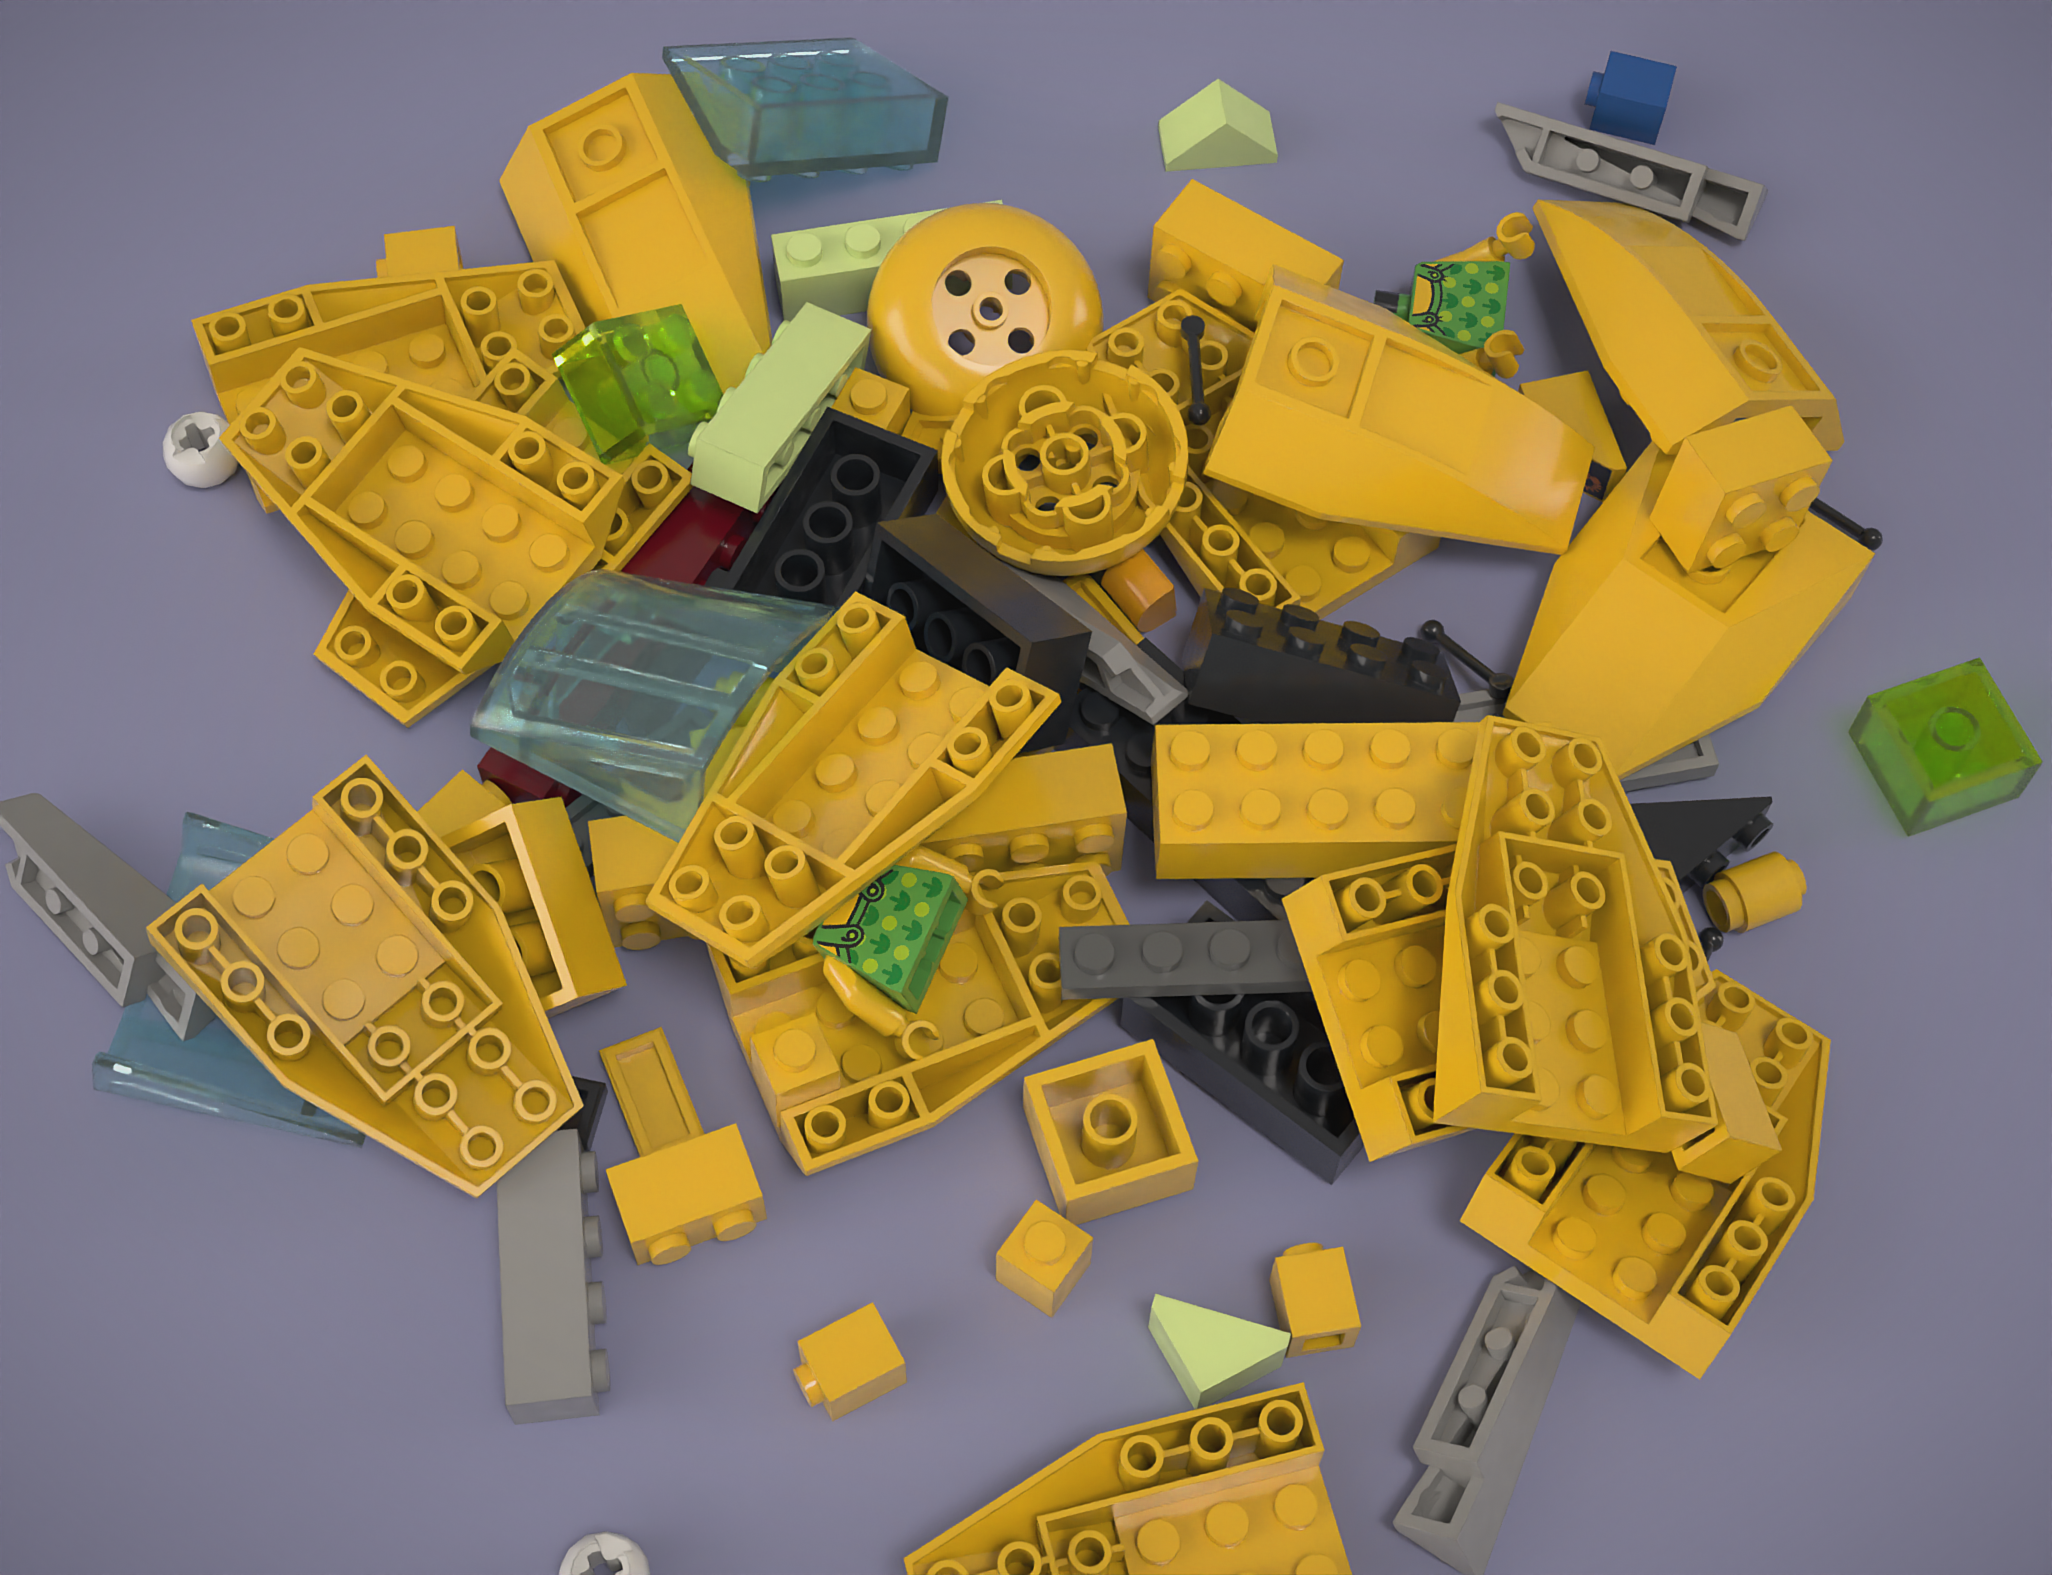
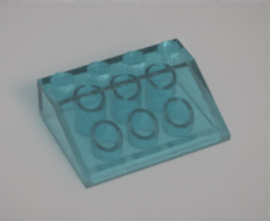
(808, 107)

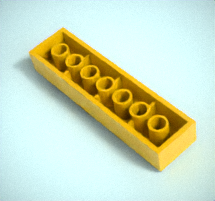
(1030, 816)

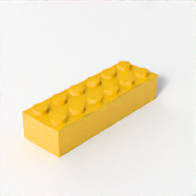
(1305, 795)

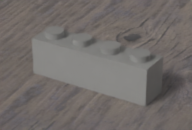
(549, 1285)

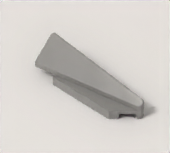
(1632, 173)
(1112, 660)
(97, 909)
(1486, 1418)

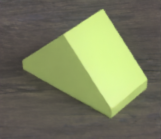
(1217, 131)
(1213, 1350)

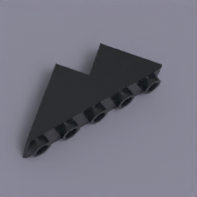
(1702, 833)

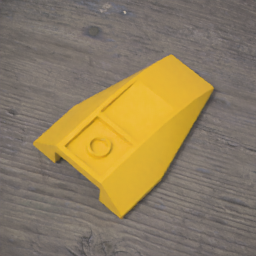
(644, 217)
(1678, 325)
(417, 327)
(1391, 428)
(426, 500)
(412, 680)
(838, 781)
(989, 999)

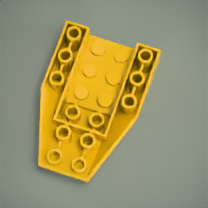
(1225, 532)
(1664, 654)
(1564, 958)
(1376, 975)
(379, 984)
(1659, 1245)
(1167, 1496)

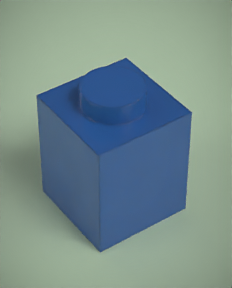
(1630, 97)

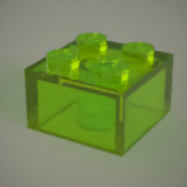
(639, 382)
(1944, 746)

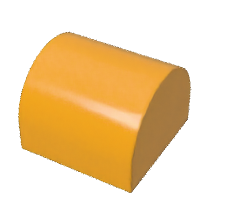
(1141, 591)

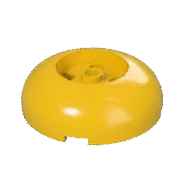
(982, 244)
(1050, 410)

